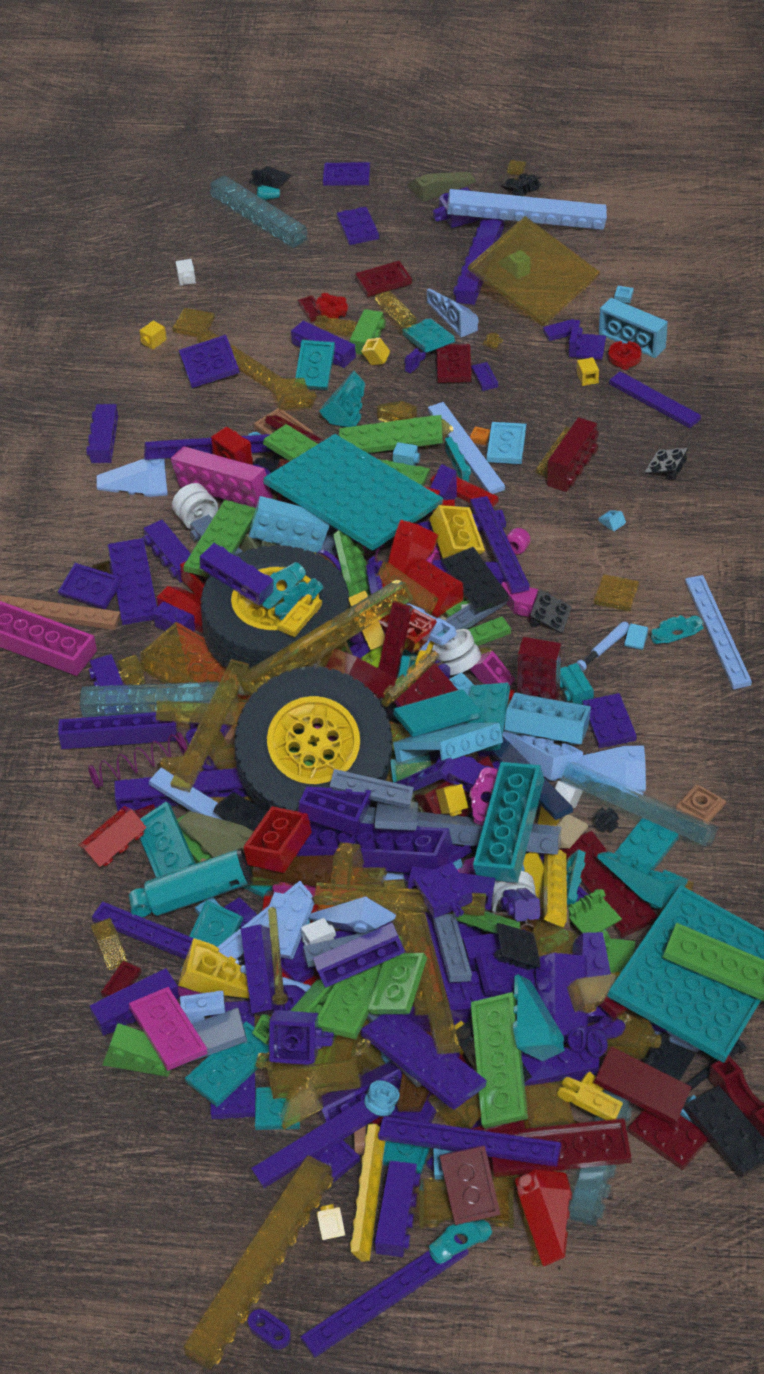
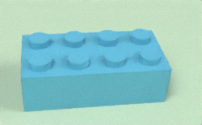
(628, 323)
(287, 525)
(547, 718)

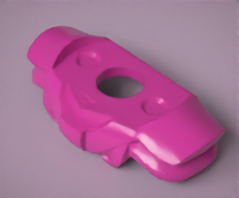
(483, 784)

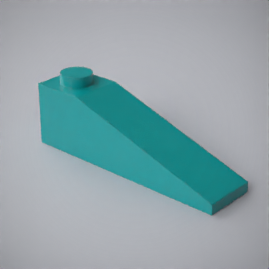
(345, 402)
(649, 884)
(535, 1028)

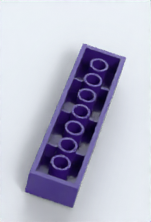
(385, 848)

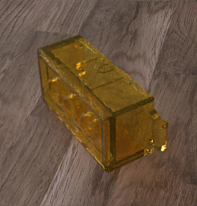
(334, 1069)

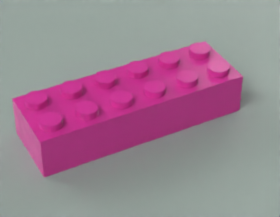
(221, 476)
(45, 639)

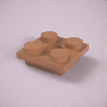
(699, 794)

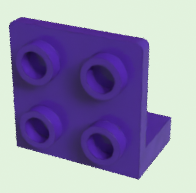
(585, 344)

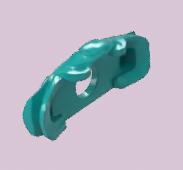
(292, 575)
(296, 593)
(688, 626)
(445, 1246)

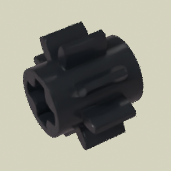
(606, 819)

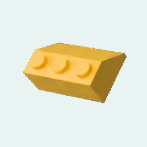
(455, 530)

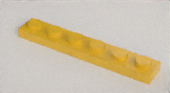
(555, 888)
(368, 1194)

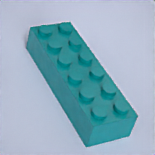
(509, 821)

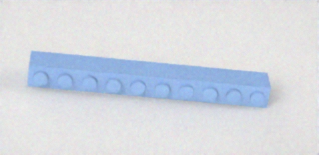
(517, 207)

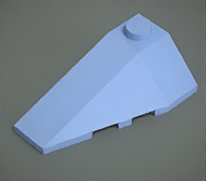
(457, 316)
(139, 477)
(544, 752)
(622, 764)
(355, 916)

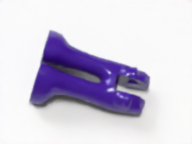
(596, 1036)

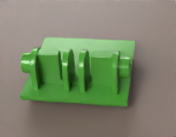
(592, 913)
(618, 952)

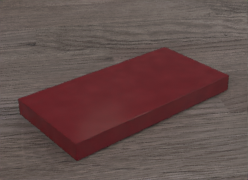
(642, 1085)

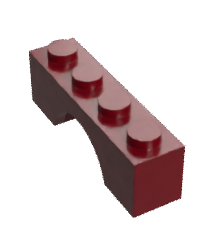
(732, 1081)

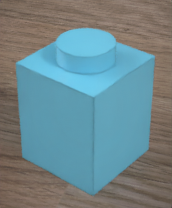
(406, 454)

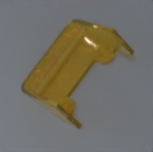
(436, 1206)

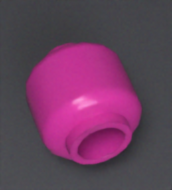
(519, 540)

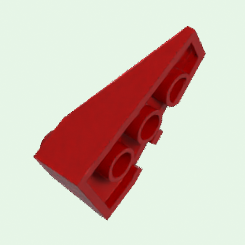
(411, 545)
(183, 600)
(545, 1205)

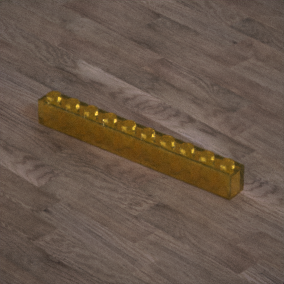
(326, 636)
(258, 1263)

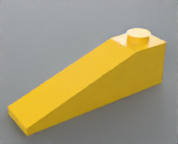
(211, 971)

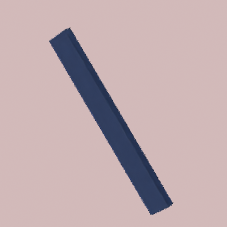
(550, 798)

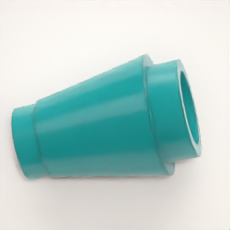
(267, 193)

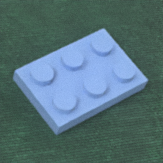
(291, 916)

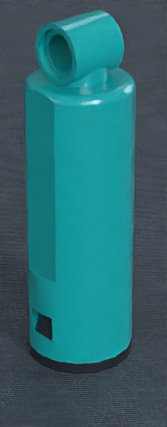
(192, 884)

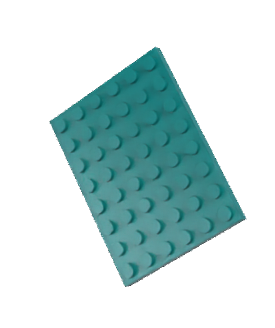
(352, 491)
(680, 998)

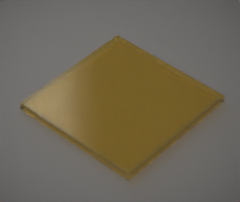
(534, 271)

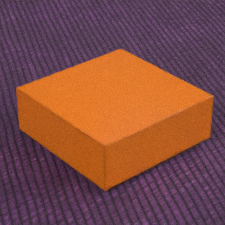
(480, 435)

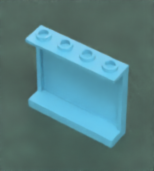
(451, 741)

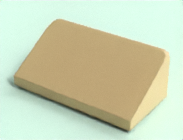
(571, 830)

